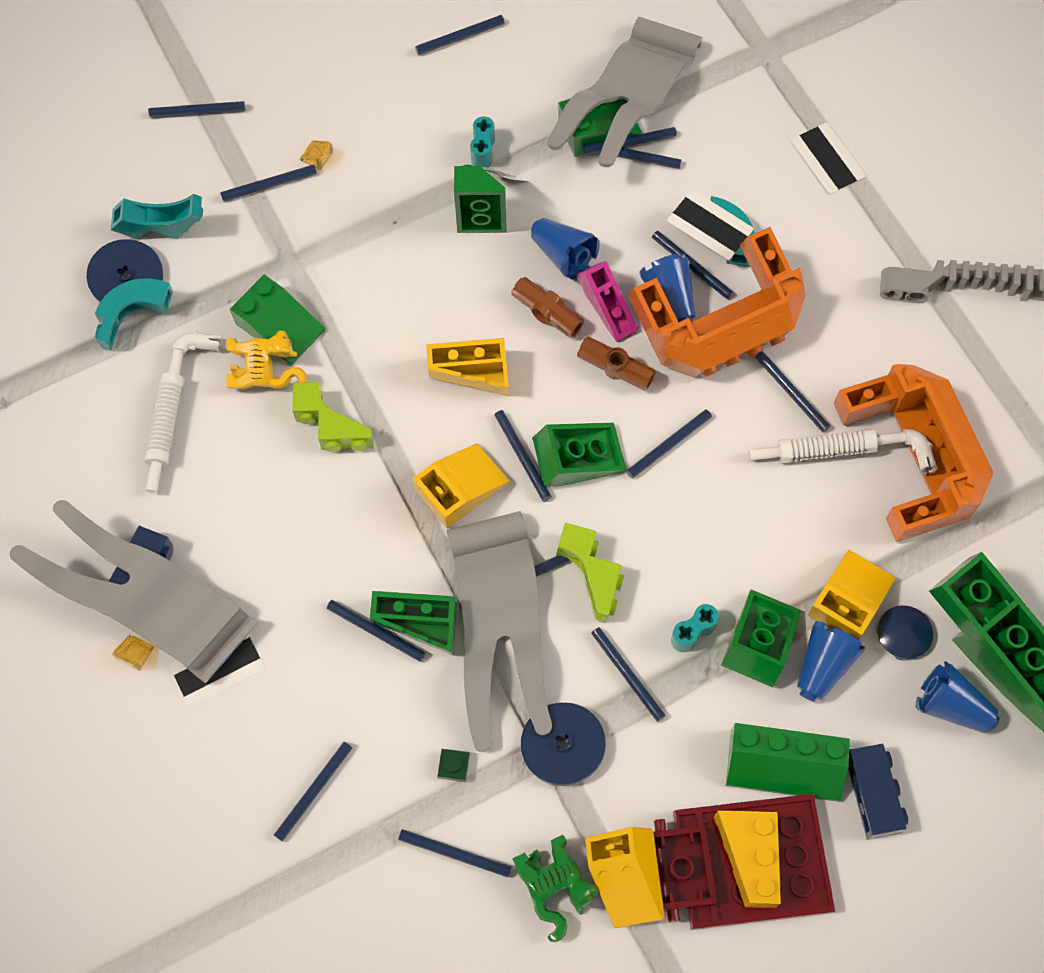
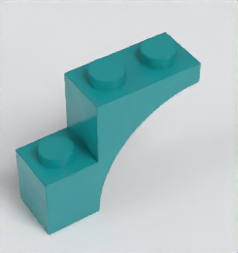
(169, 219)

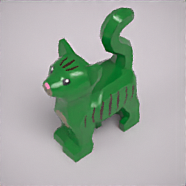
(551, 880)

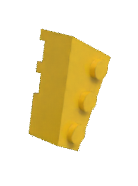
(470, 364)
(753, 853)

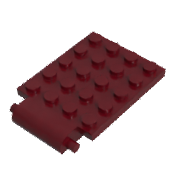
(700, 877)

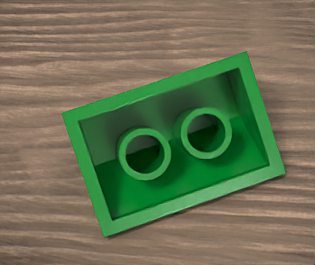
(478, 201)

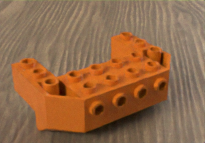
(734, 329)
(930, 407)

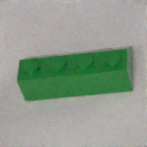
(787, 761)

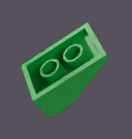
(595, 125)
(272, 309)
(577, 452)
(761, 638)

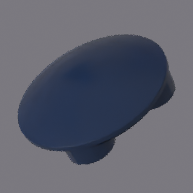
(905, 632)

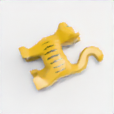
(258, 363)

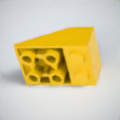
(459, 483)
(852, 595)
(626, 875)

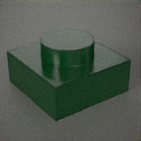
(453, 765)

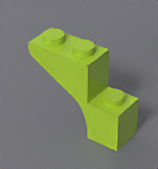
(334, 429)
(599, 575)

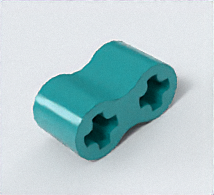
(482, 143)
(694, 628)

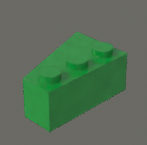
(417, 616)

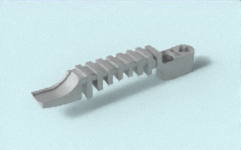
(914, 284)

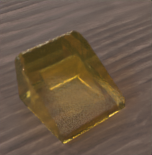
(317, 153)
(133, 652)

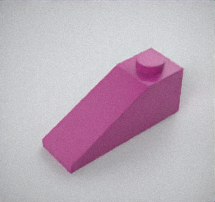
(607, 300)

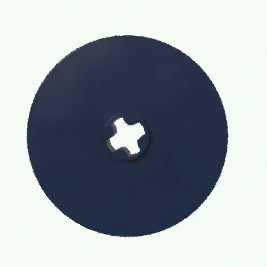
(116, 258)
(569, 764)

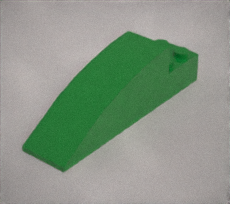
(996, 632)

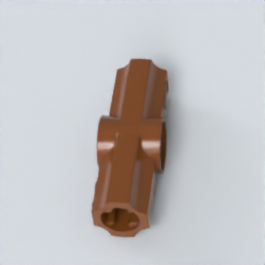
(547, 307)
(629, 370)

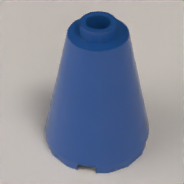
(565, 246)
(676, 283)
(826, 660)
(956, 700)

